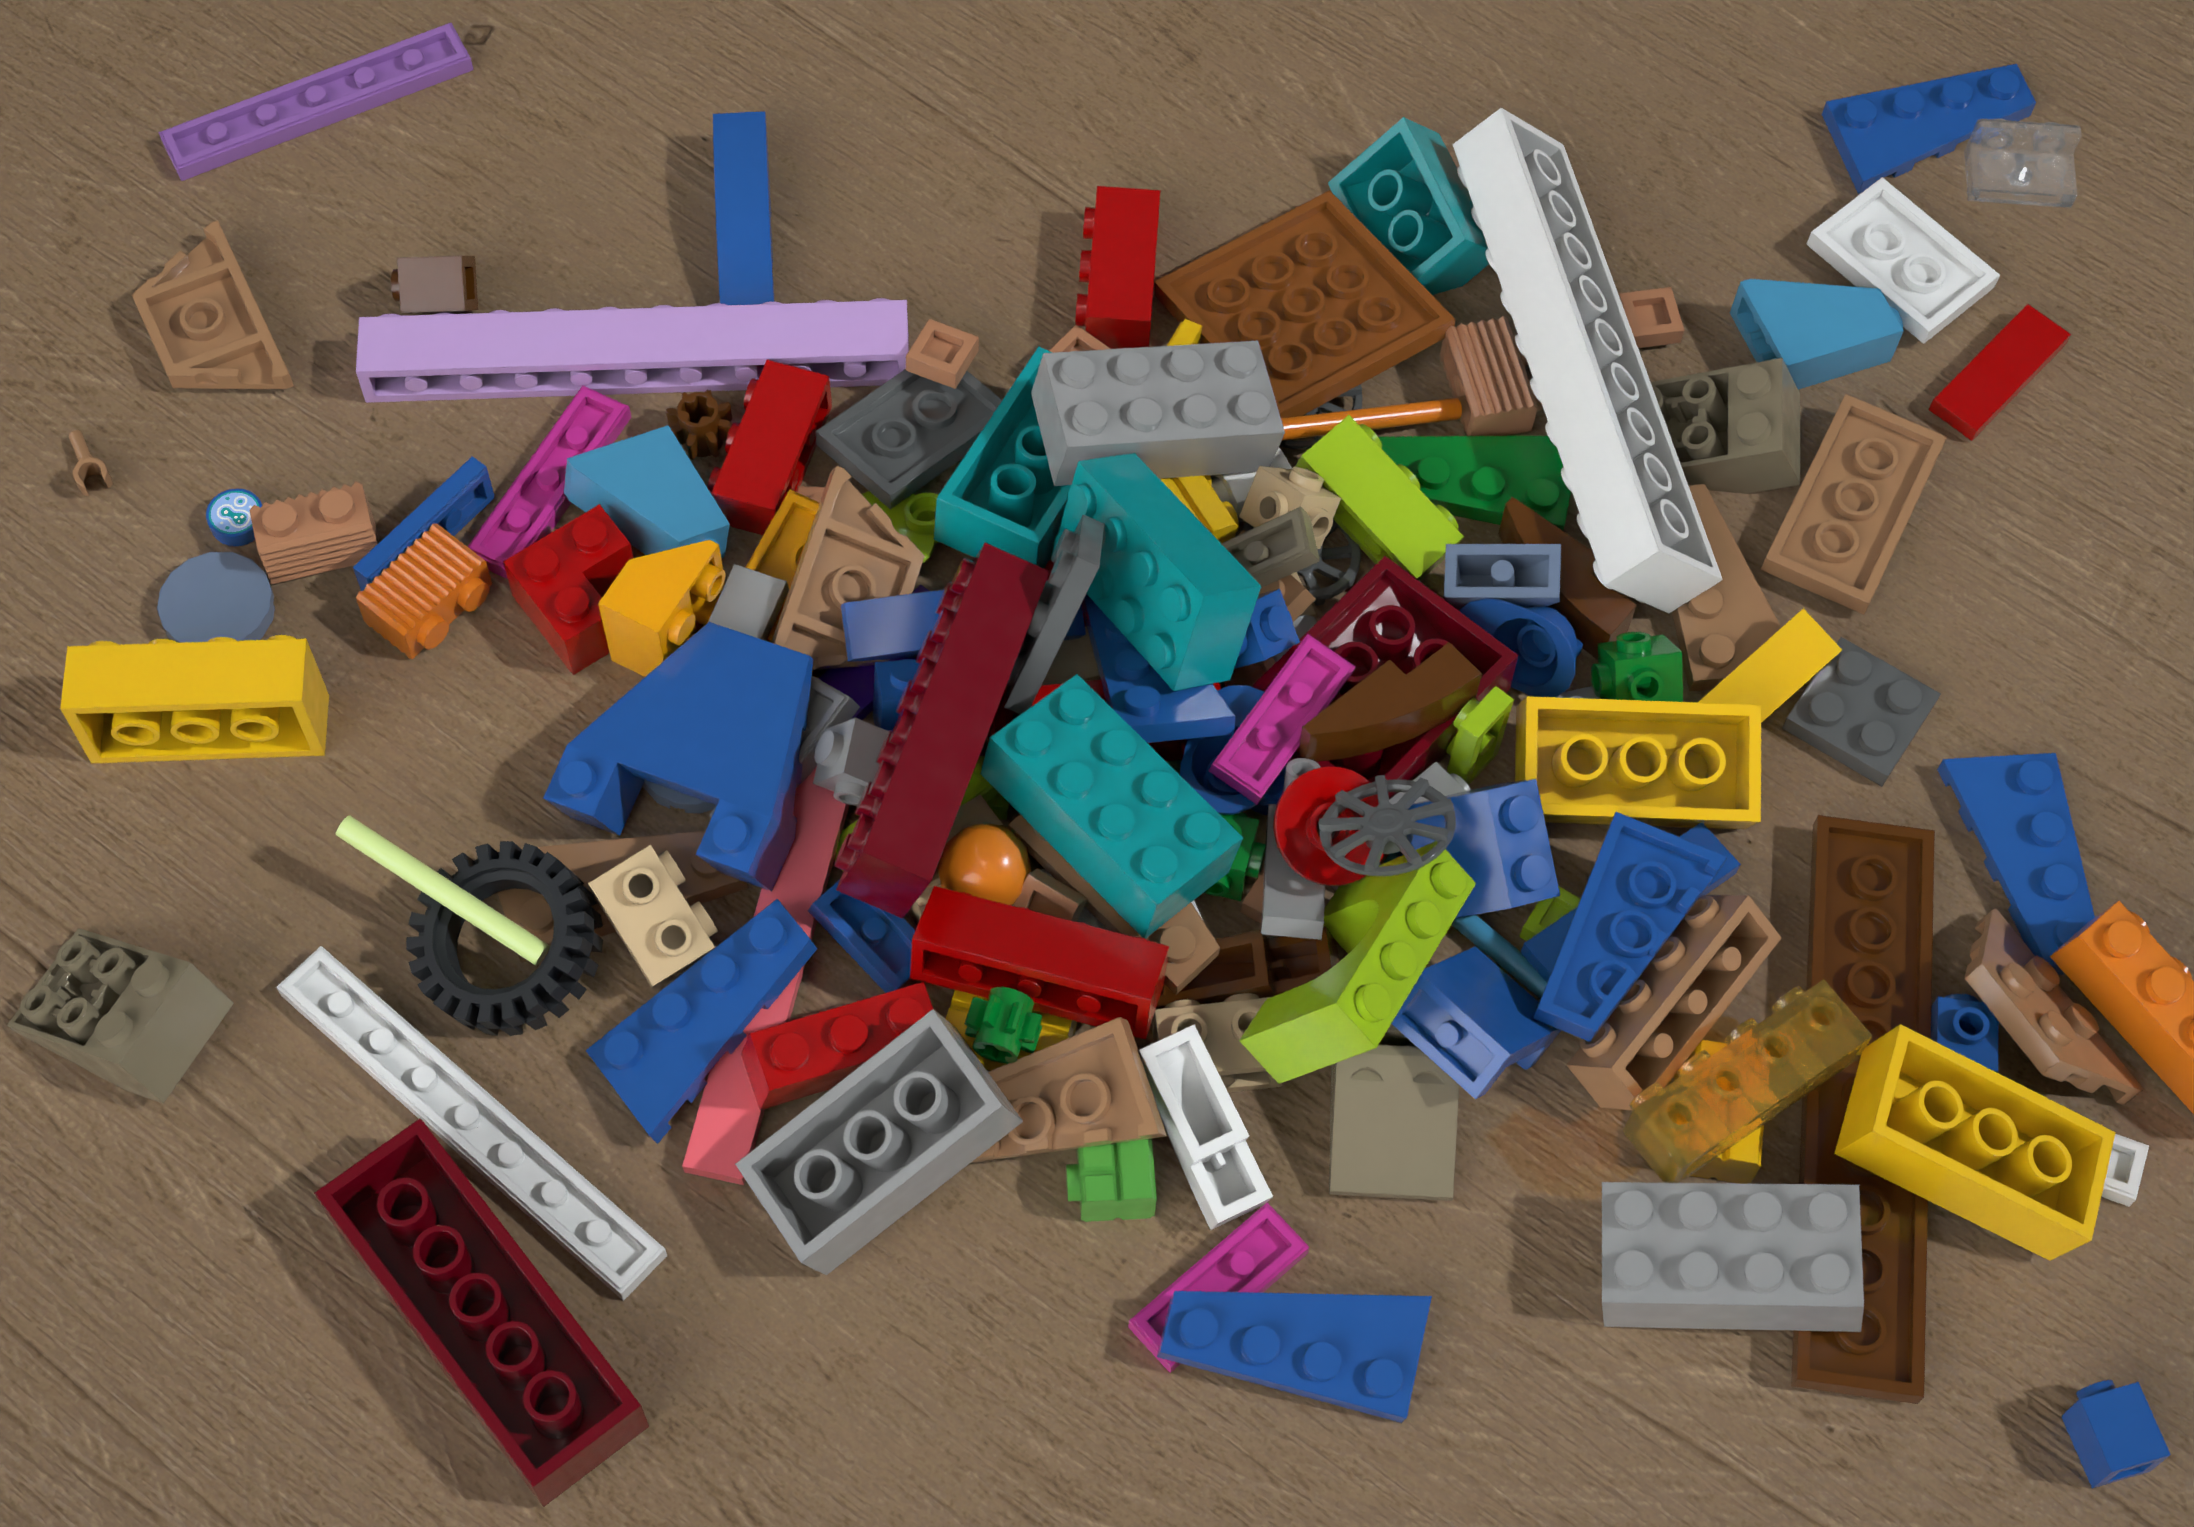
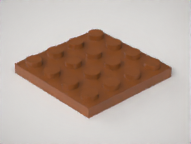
(1315, 298)

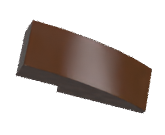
(1588, 605)
(1391, 707)
(1258, 967)

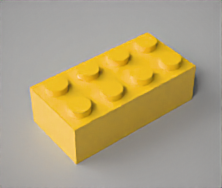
(195, 700)
(1642, 760)
(1976, 1143)

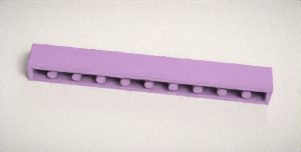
(626, 349)

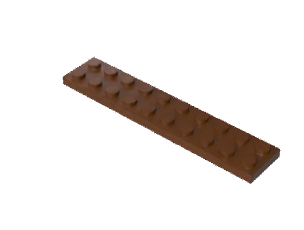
(1875, 952)

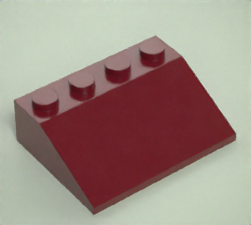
(1403, 622)

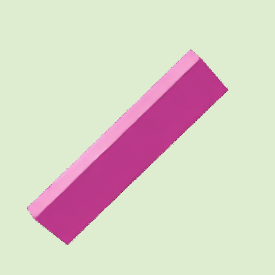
(537, 495)

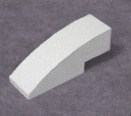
(1204, 1127)

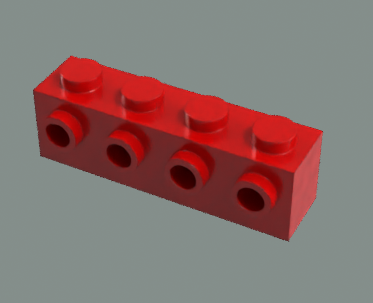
(1055, 961)

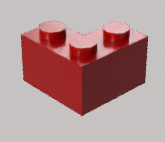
(564, 580)

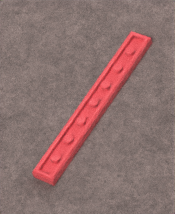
(728, 1109)

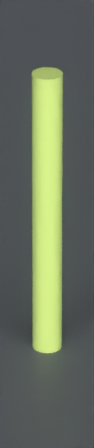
(442, 890)

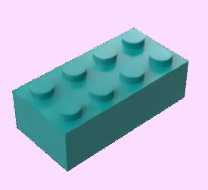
(1005, 484)
(1162, 573)
(1110, 805)

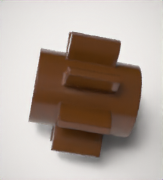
(700, 423)

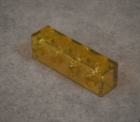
(1745, 1082)

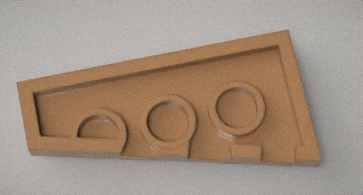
(1729, 618)
(1078, 1095)

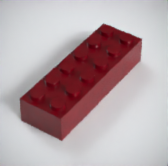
(939, 730)
(483, 1311)

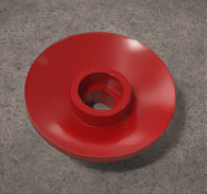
(1297, 821)

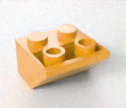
(660, 603)

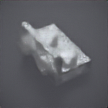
(2022, 163)

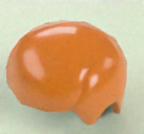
(985, 863)

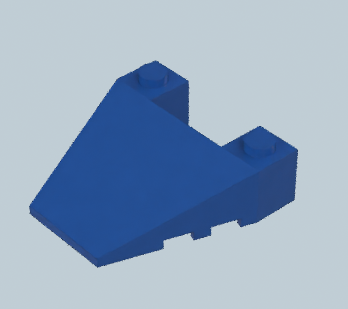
(714, 725)

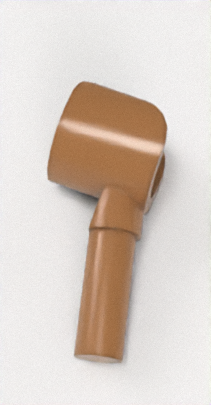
(86, 463)

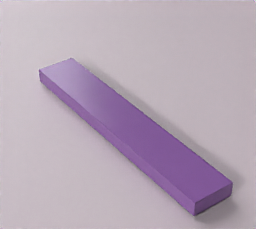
(315, 101)

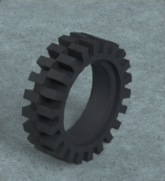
(550, 983)

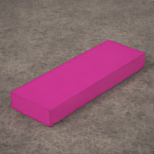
(1275, 723)
(1242, 1262)

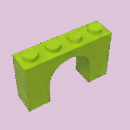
(1389, 935)

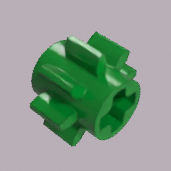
(1003, 1025)

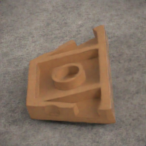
(209, 321)
(846, 559)
(2040, 1016)

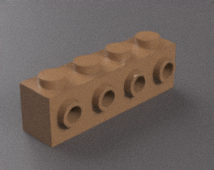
(1675, 999)

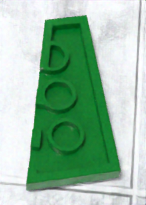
(1482, 473)

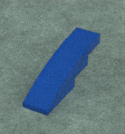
(743, 208)
(898, 625)

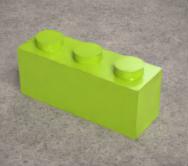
(1380, 500)

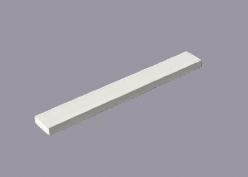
(473, 1123)

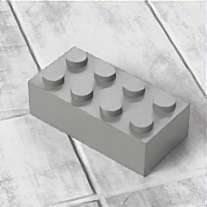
(1170, 405)
(878, 1143)
(1732, 1256)

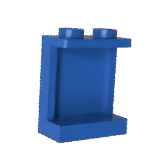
(1473, 1021)

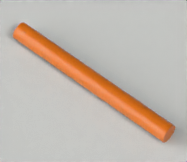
(1374, 417)

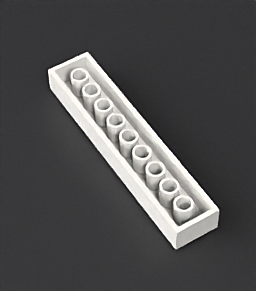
(1585, 365)

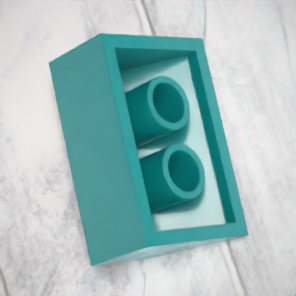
(1415, 205)

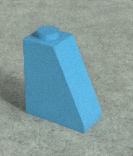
(1816, 327)
(648, 492)

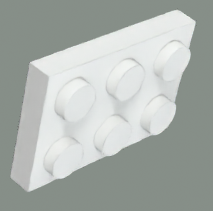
(1907, 255)

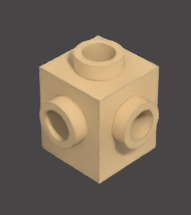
(1283, 490)

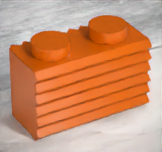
(425, 591)

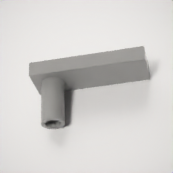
(1289, 901)

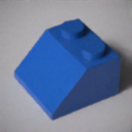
(1499, 845)

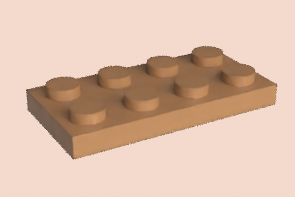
(1854, 504)

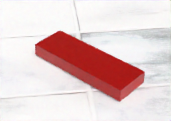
(1999, 372)

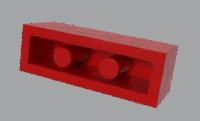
(1119, 266)
(770, 445)
(827, 1046)

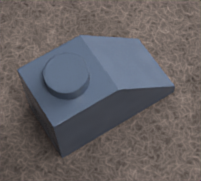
(1507, 572)

